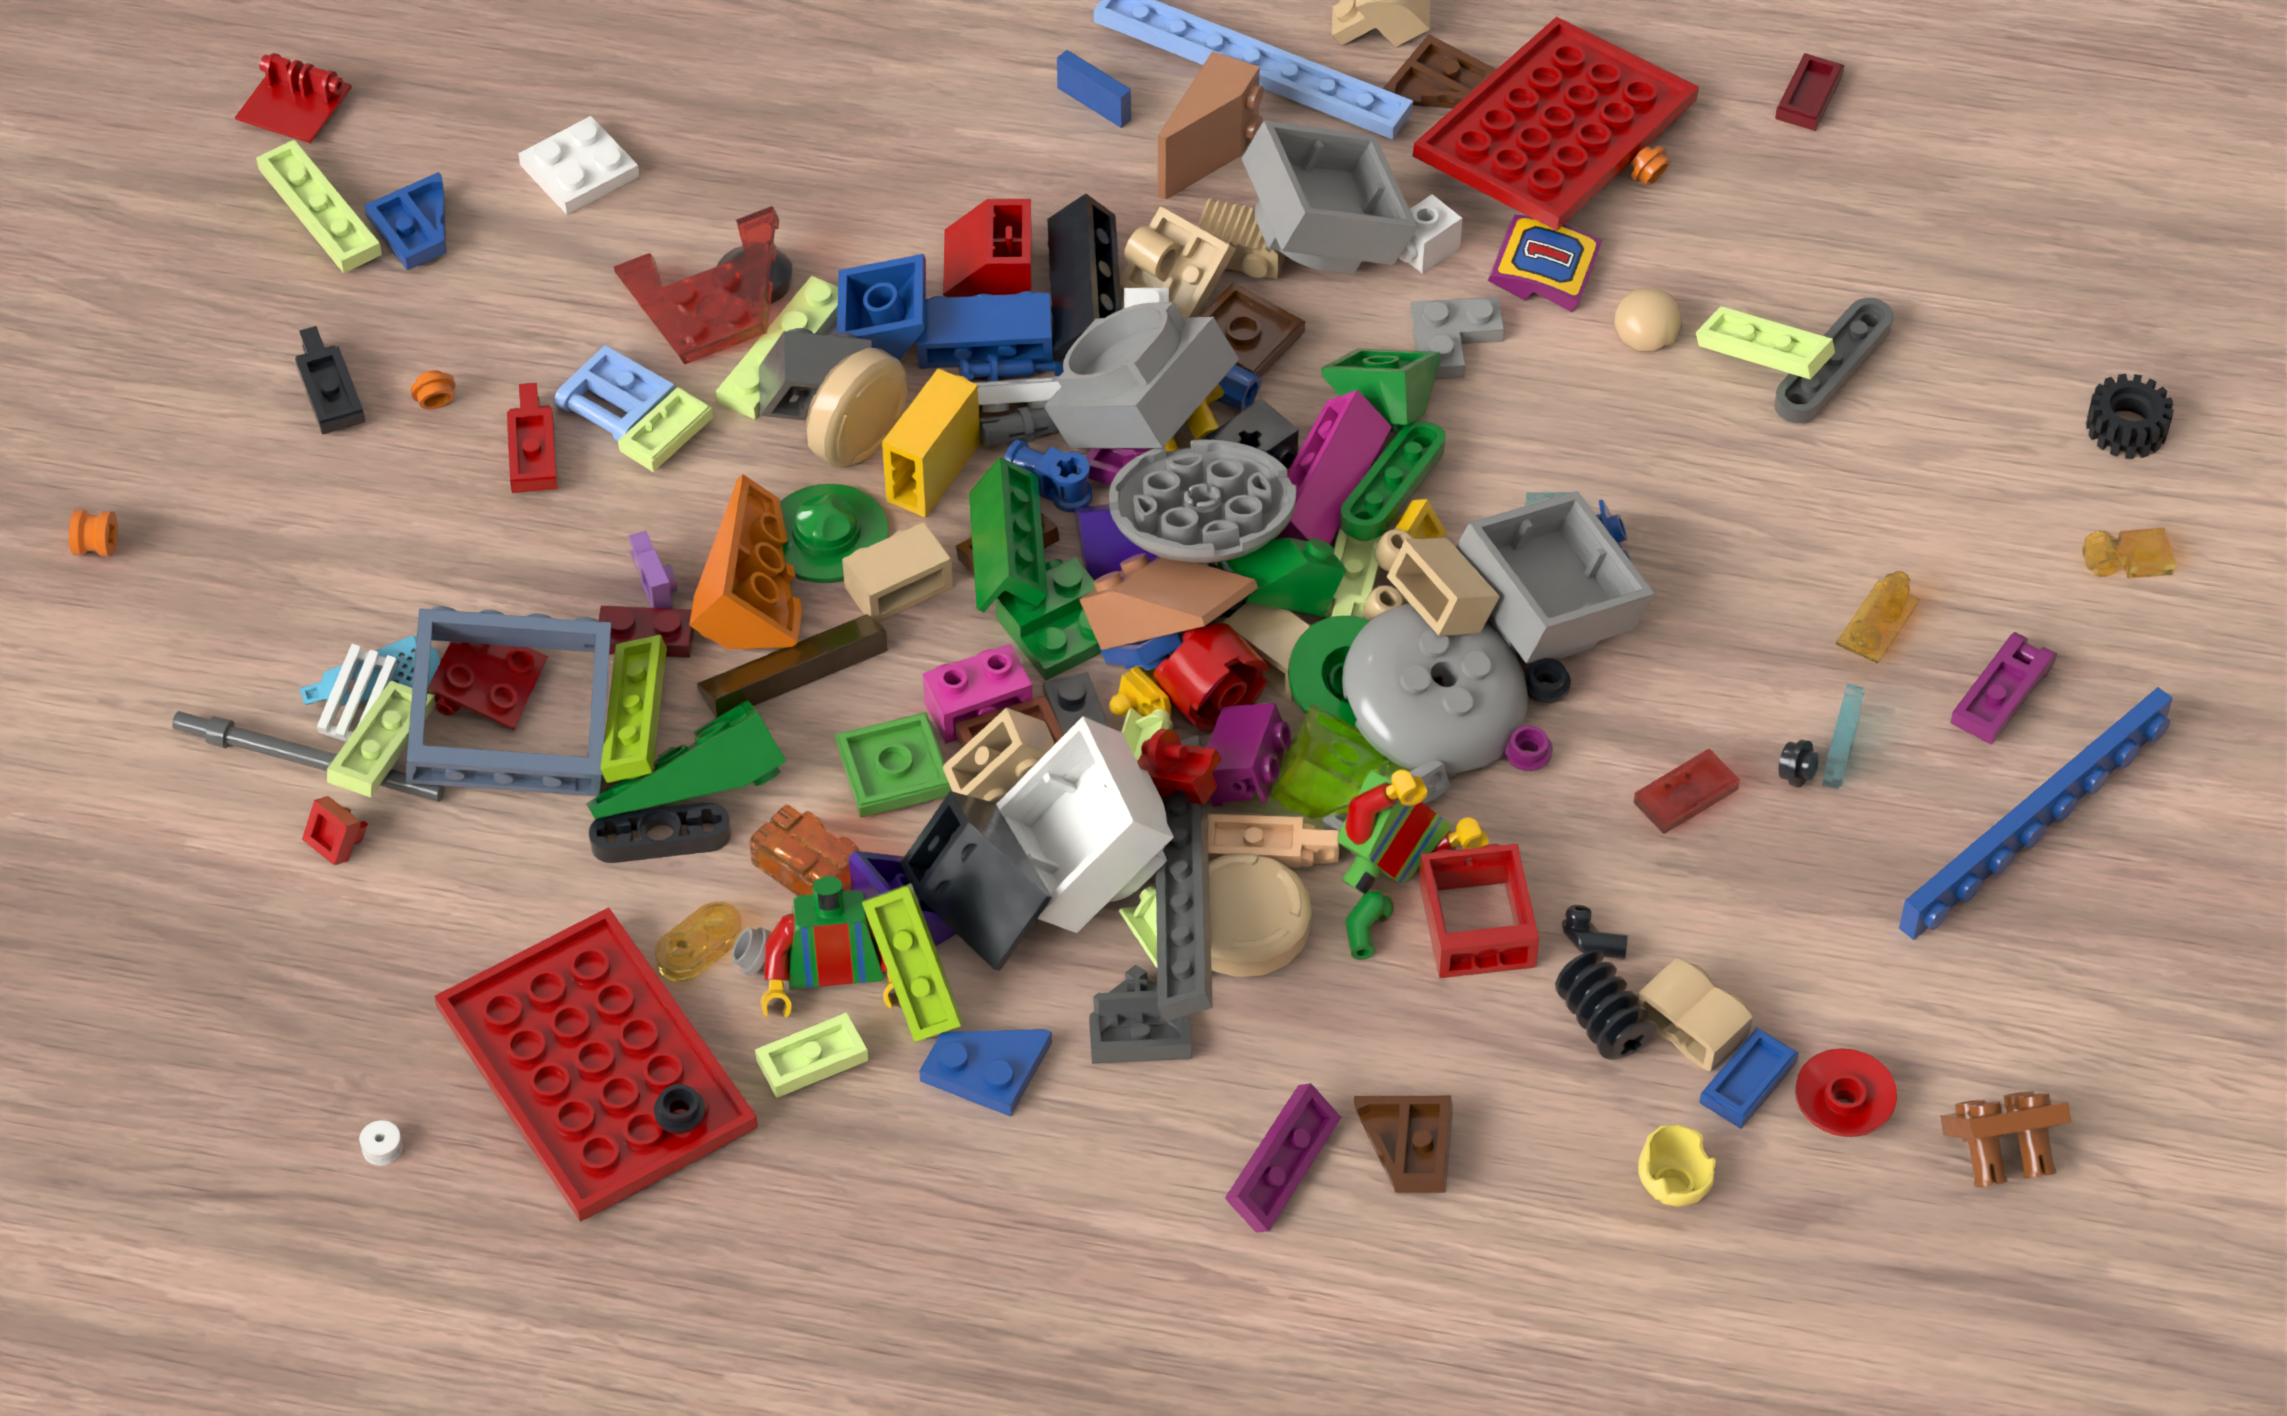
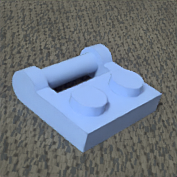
(618, 382)

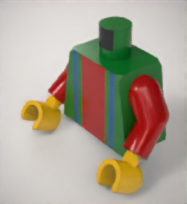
(823, 945)

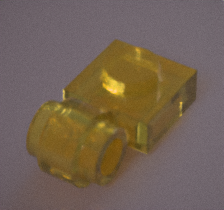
(2139, 551)

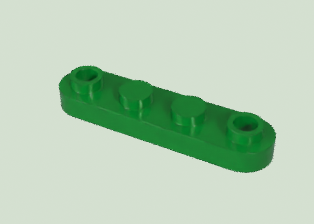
(1392, 480)

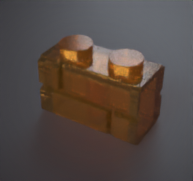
(800, 851)

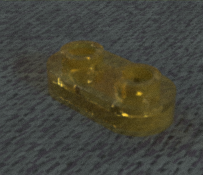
(701, 939)

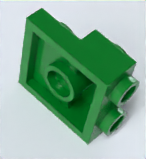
(1057, 630)

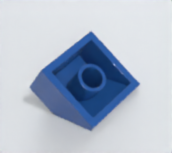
(884, 303)

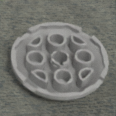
(1202, 501)
(1417, 719)

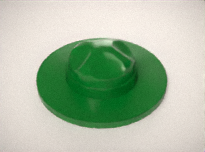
(828, 525)
(1318, 665)

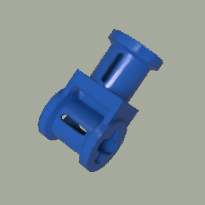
(1055, 474)

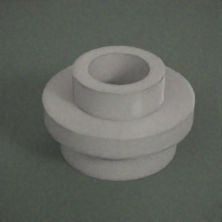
(750, 950)

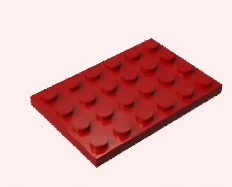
(1555, 122)
(579, 1052)

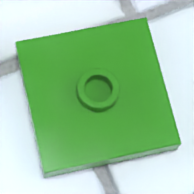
(893, 764)

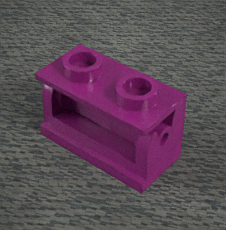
(1251, 751)

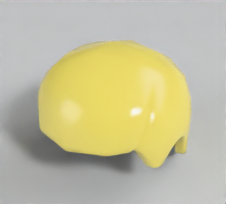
(1676, 1166)

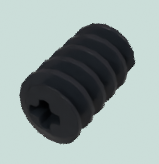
(1604, 1006)

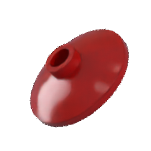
(1851, 1077)

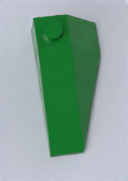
(724, 757)

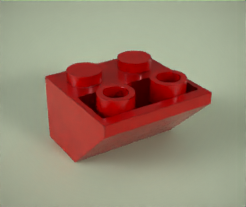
(989, 250)

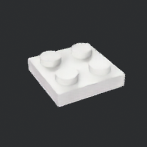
(578, 165)

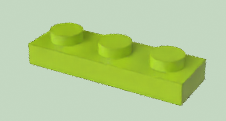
(912, 962)

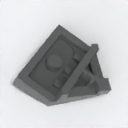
(1130, 1026)

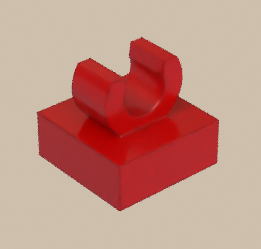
(333, 830)

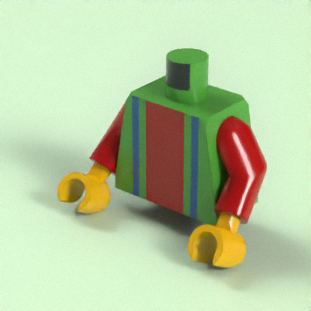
(1393, 827)

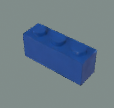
(986, 325)

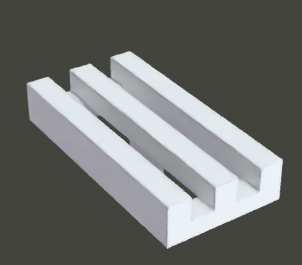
(370, 659)

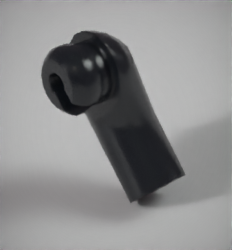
(1586, 936)

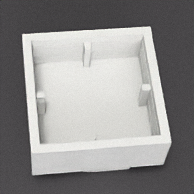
(1088, 823)

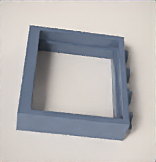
(504, 768)

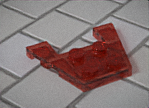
(713, 306)

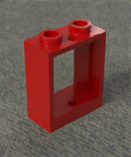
(1479, 949)

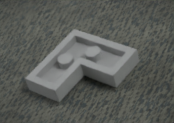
(1450, 323)

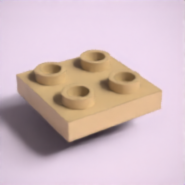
(1176, 257)

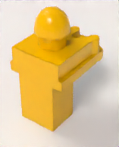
(1141, 692)

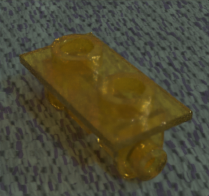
(1879, 617)

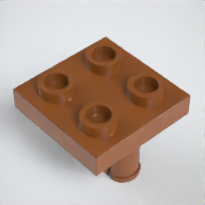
(2023, 1113)

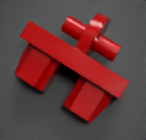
(1179, 766)

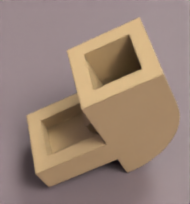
(1393, 18)

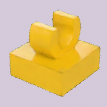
(1420, 521)

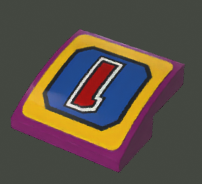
(1544, 261)

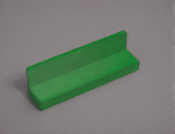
(1007, 535)

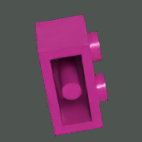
(974, 688)

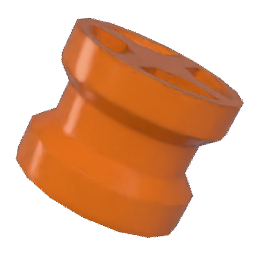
(93, 533)

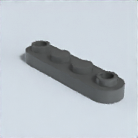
(1803, 398)

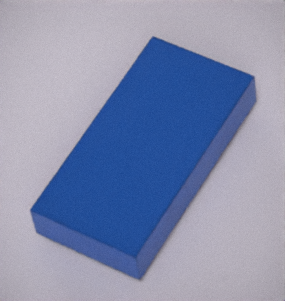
(1094, 88)
(1748, 1077)

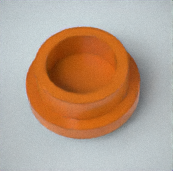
(1649, 165)
(433, 389)

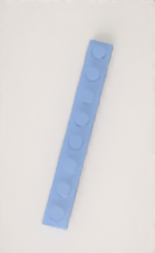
(1279, 70)

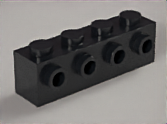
(1082, 269)

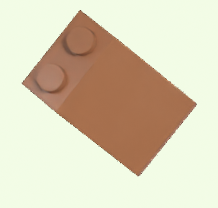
(1209, 123)
(1159, 599)

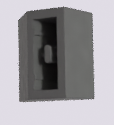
(798, 367)

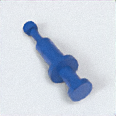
(1006, 368)

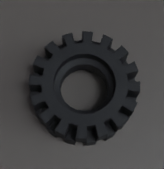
(2126, 434)

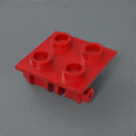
(293, 98)
(486, 680)

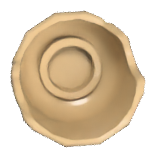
(1648, 319)

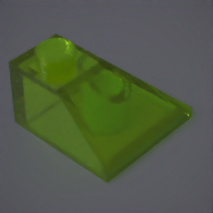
(1325, 766)

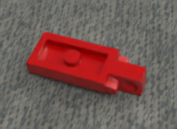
(531, 443)

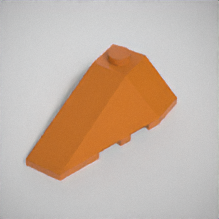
(745, 585)

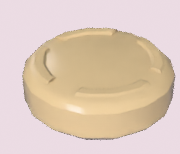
(856, 407)
(1255, 914)

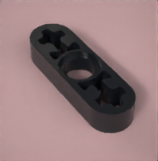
(646, 848)

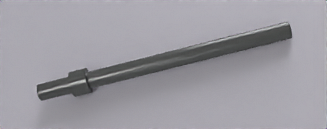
(223, 733)

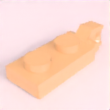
(1272, 836)

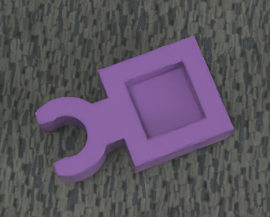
(656, 579)

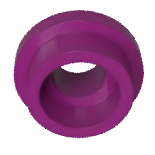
(1530, 739)

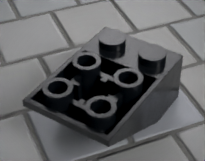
(976, 876)

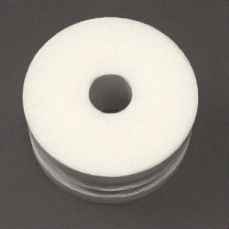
(381, 1142)

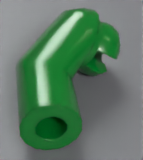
(1369, 908)

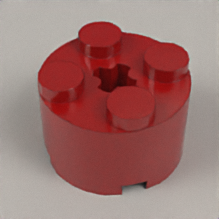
(1211, 672)

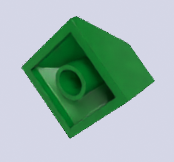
(1391, 380)
(1291, 574)

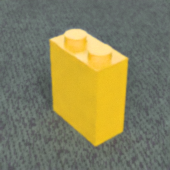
(931, 442)

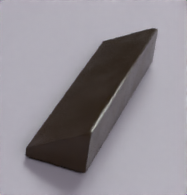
(795, 665)

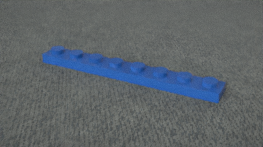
(2029, 819)

